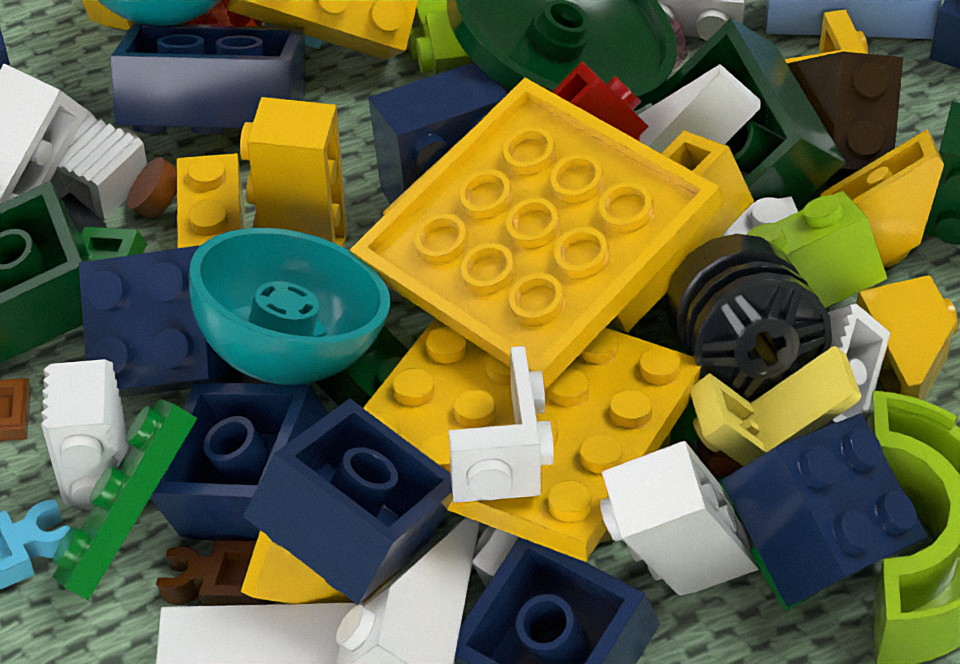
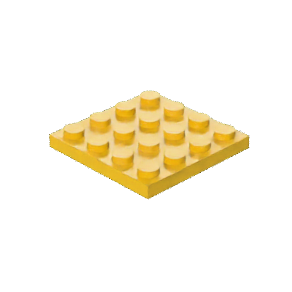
(537, 229)
(601, 410)

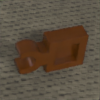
(211, 578)

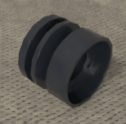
(746, 314)

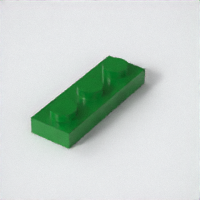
(121, 497)

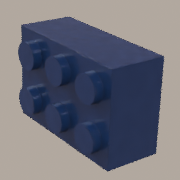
(203, 74)

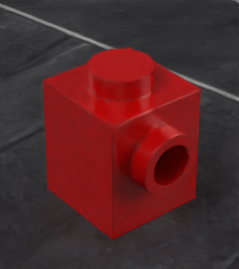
(607, 102)

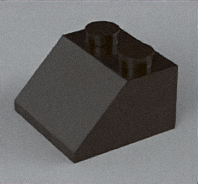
(855, 102)

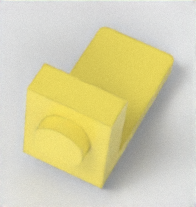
(780, 415)

